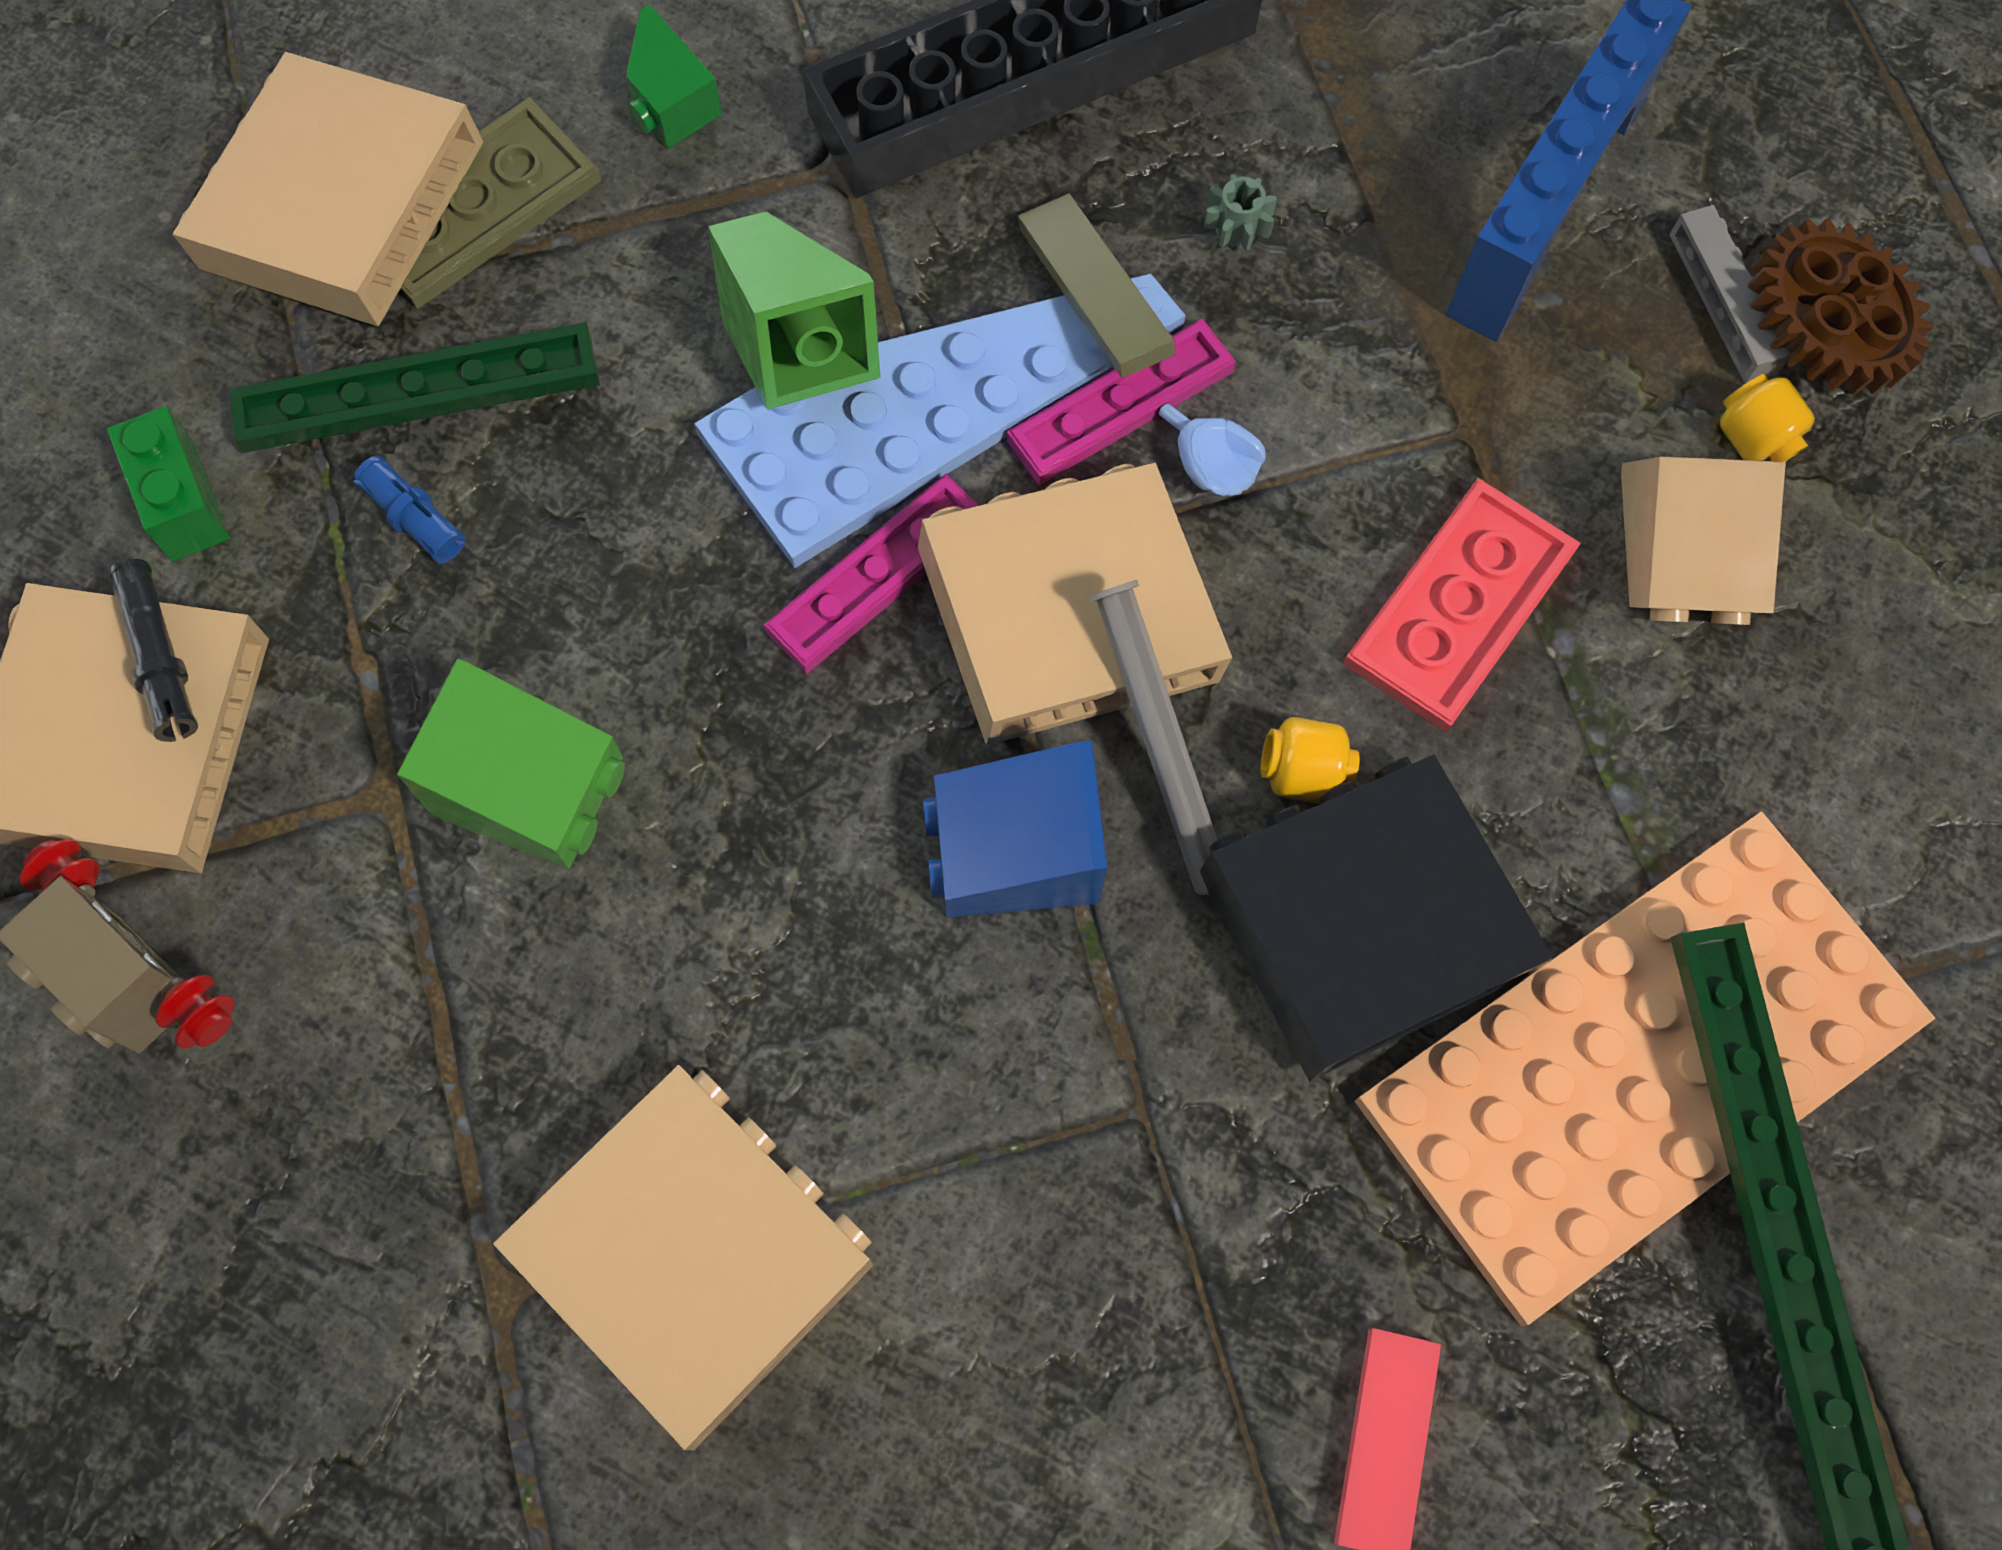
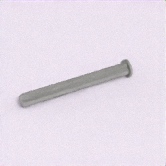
(1158, 726)

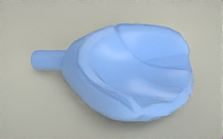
(1216, 452)

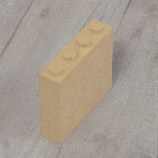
(330, 187)
(1018, 603)
(83, 742)
(686, 1255)

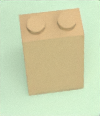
(1702, 536)

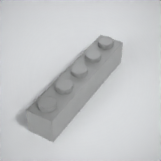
(1723, 285)

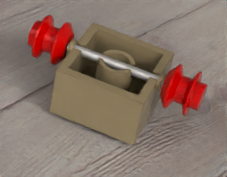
(99, 965)

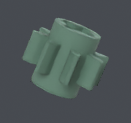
(1240, 212)

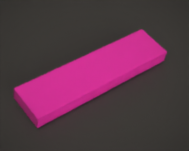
(1118, 406)
(861, 582)

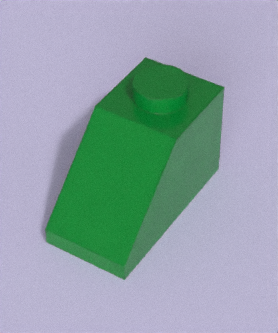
(668, 83)

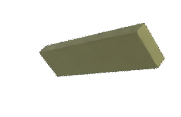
(1096, 286)

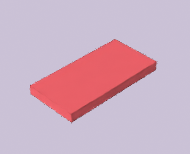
(1461, 605)

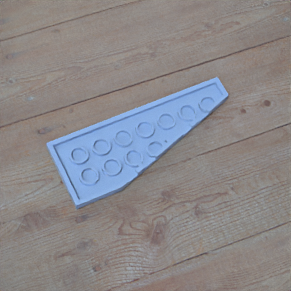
(940, 401)

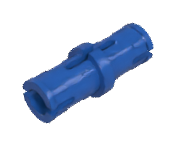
(409, 509)

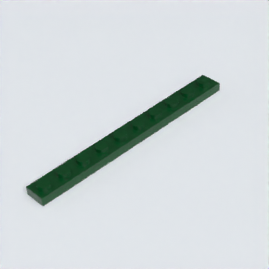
(1788, 1242)

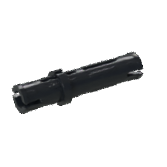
(157, 670)

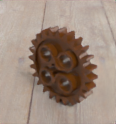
(1840, 306)

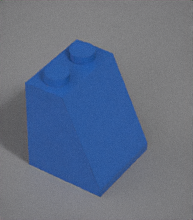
(1018, 833)

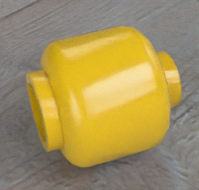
(1766, 420)
(1307, 759)

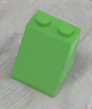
(793, 310)
(512, 767)

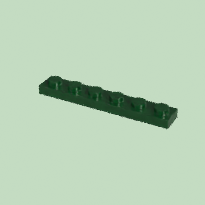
(413, 387)

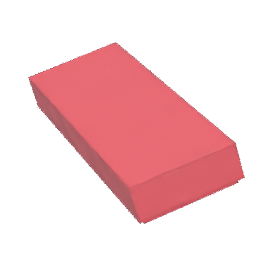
(1387, 1442)

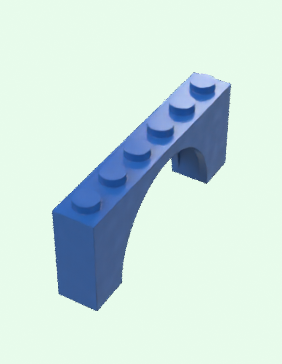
(1562, 160)

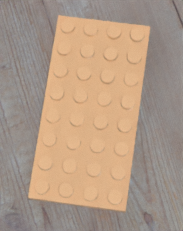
(1581, 1095)

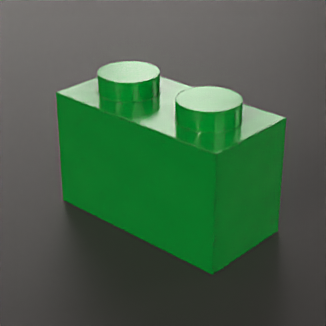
(168, 484)

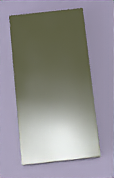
(512, 186)

